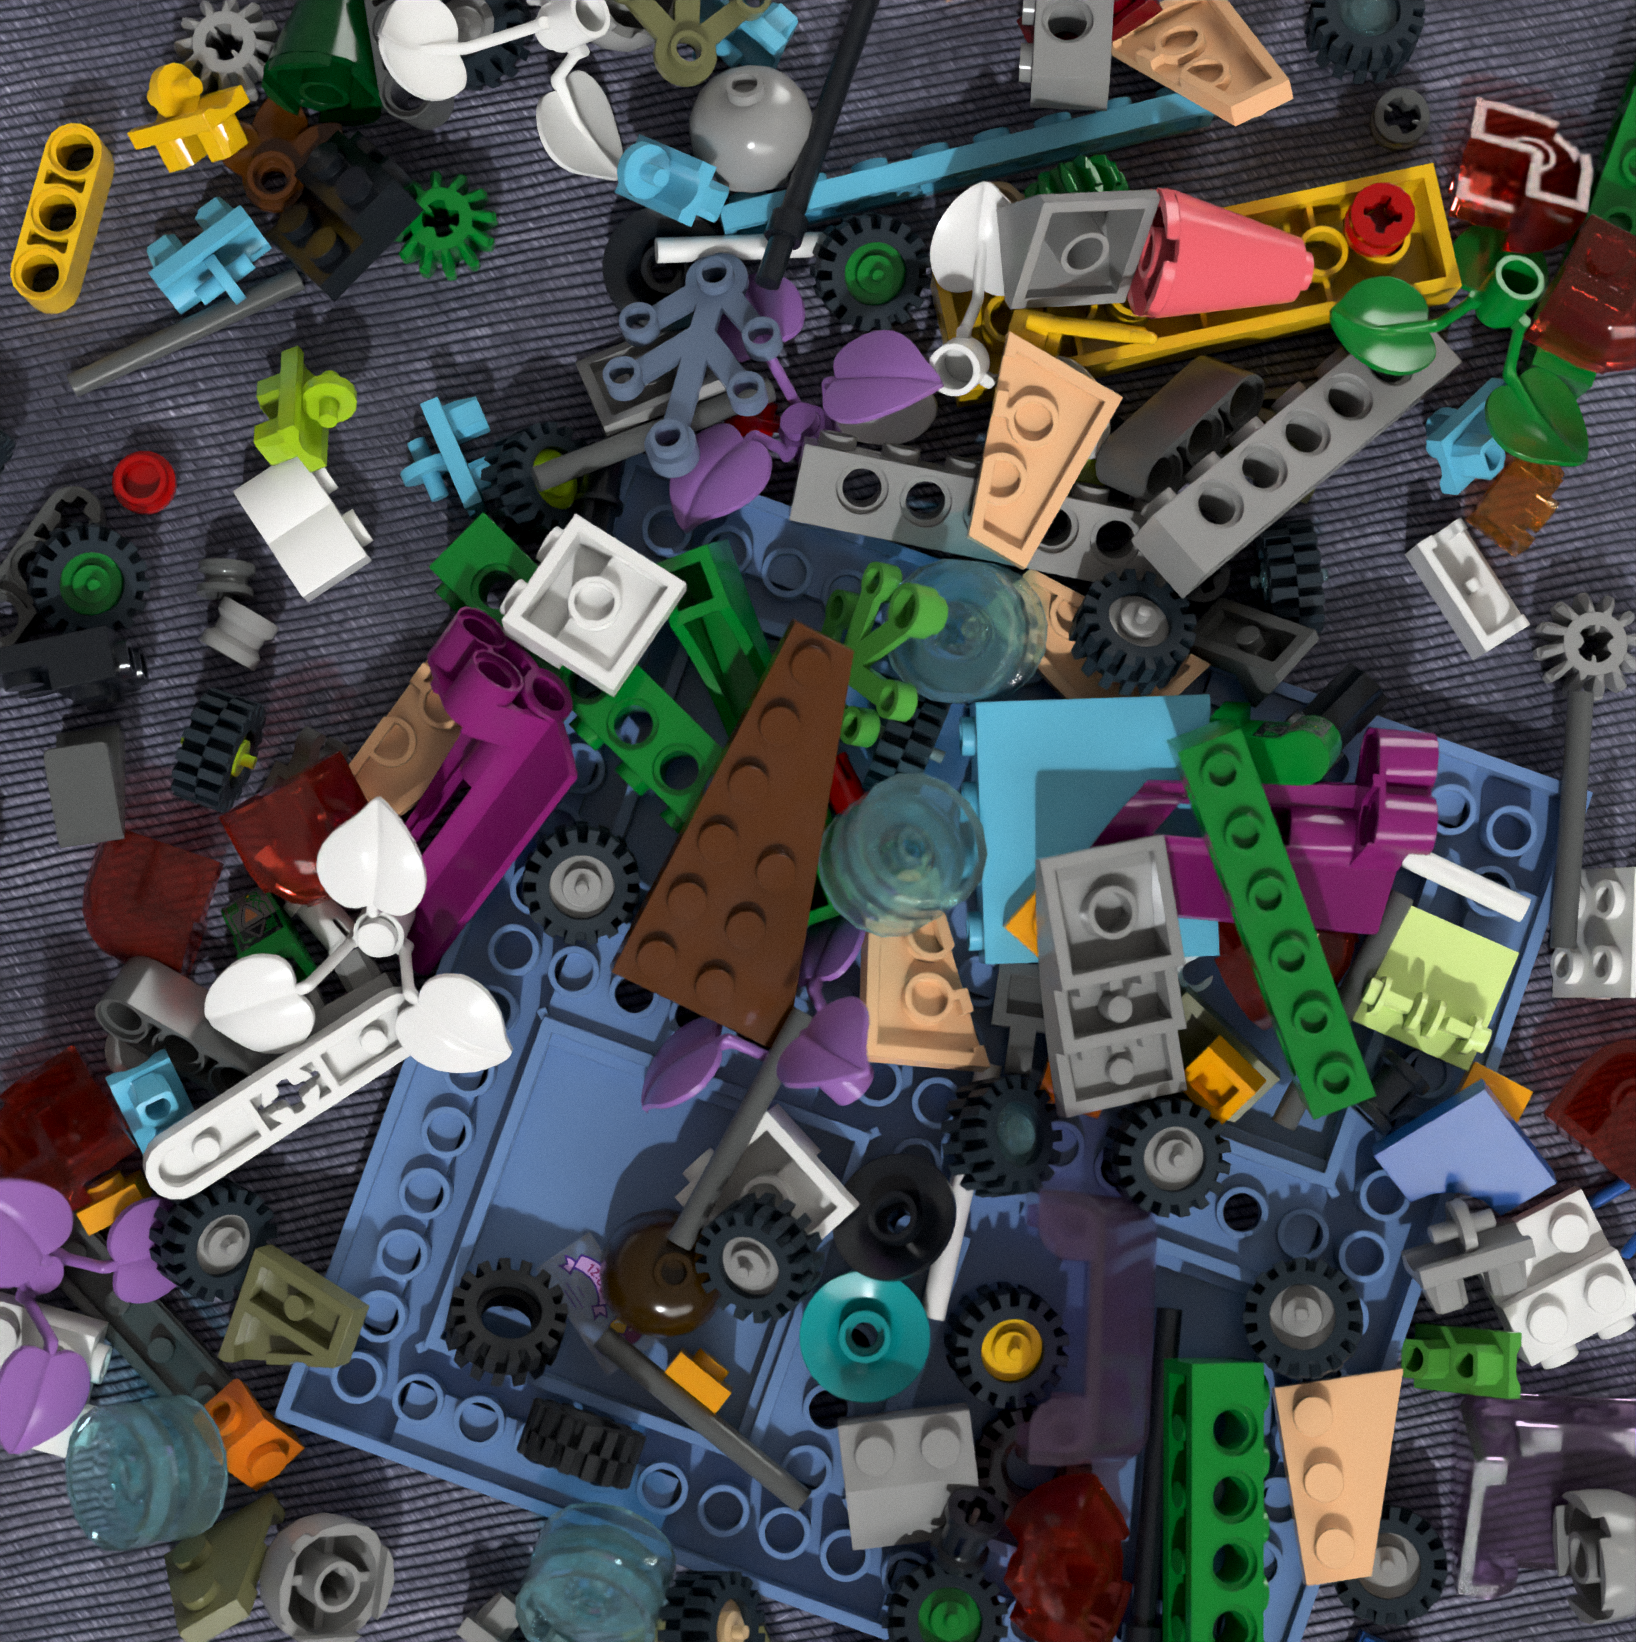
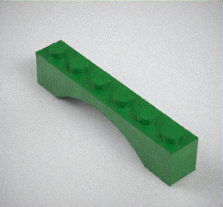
(726, 646)

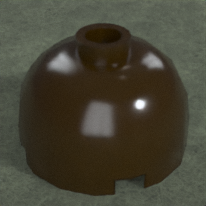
(652, 1280)

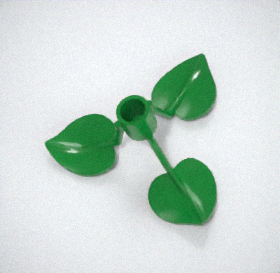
(1389, 330)

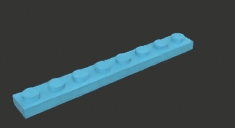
(990, 157)

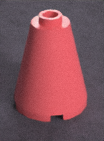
(1214, 261)

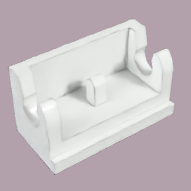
(1466, 589)

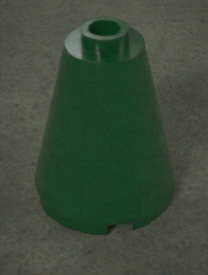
(325, 63)

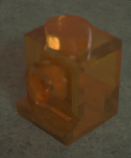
(1515, 502)

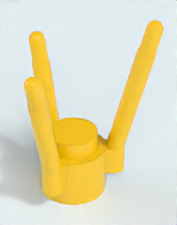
(1048, 330)

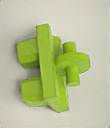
(301, 411)

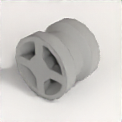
(239, 633)

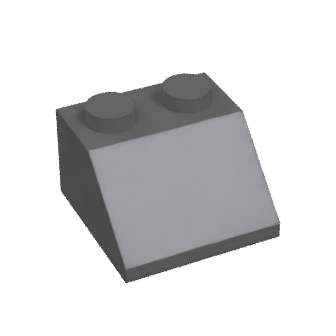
(904, 1471)

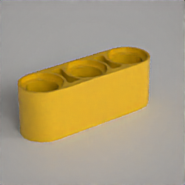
(54, 190)

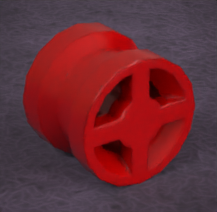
(1373, 233)

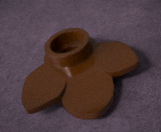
(277, 145)

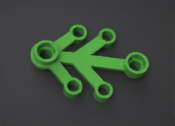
(913, 613)

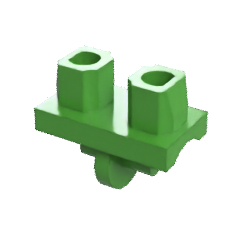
(1463, 1360)

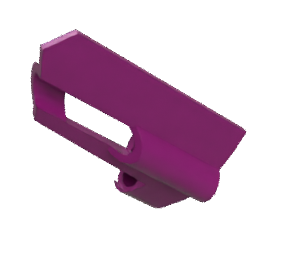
(510, 755)
(1337, 835)

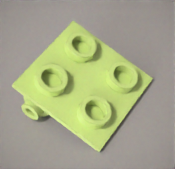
(1437, 989)

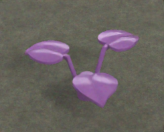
(871, 380)
(825, 1054)
(49, 1387)

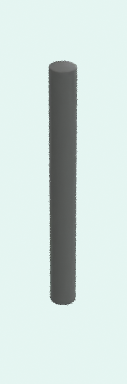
(185, 332)
(630, 442)
(1572, 820)
(1352, 988)
(736, 1137)
(702, 1419)

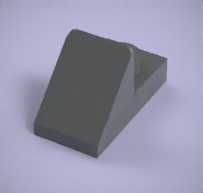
(1251, 645)
(87, 785)

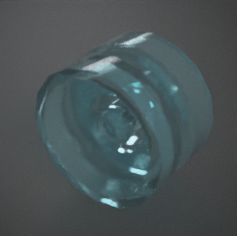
(1002, 630)
(902, 855)
(146, 1472)
(595, 1577)

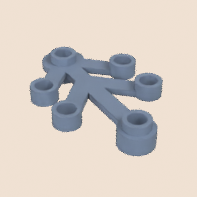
(693, 352)

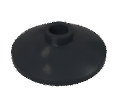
(632, 255)
(886, 1192)

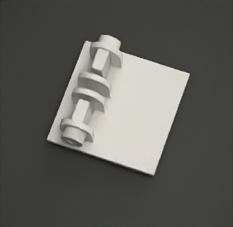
(1606, 939)

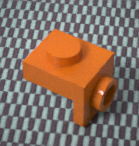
(253, 1440)

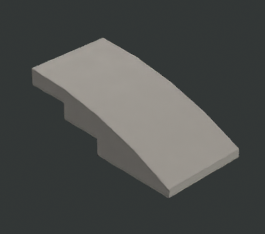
(1110, 974)

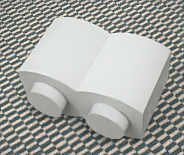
(305, 526)

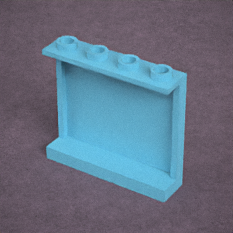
(1051, 784)

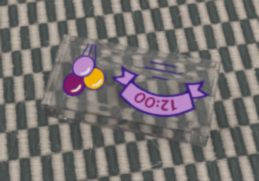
(578, 1275)

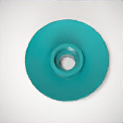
(870, 1371)

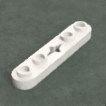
(234, 1130)

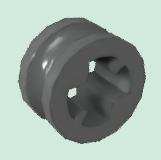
(1407, 102)
(225, 578)

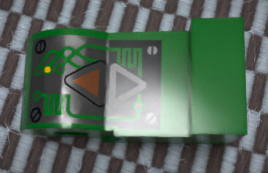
(1284, 750)
(264, 927)

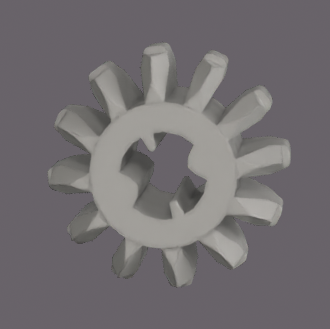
(217, 30)
(1566, 640)

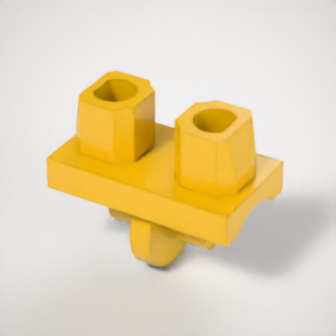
(189, 123)

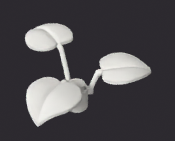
(573, 121)
(963, 259)
(377, 867)

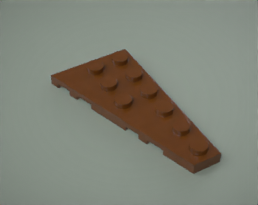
(740, 880)

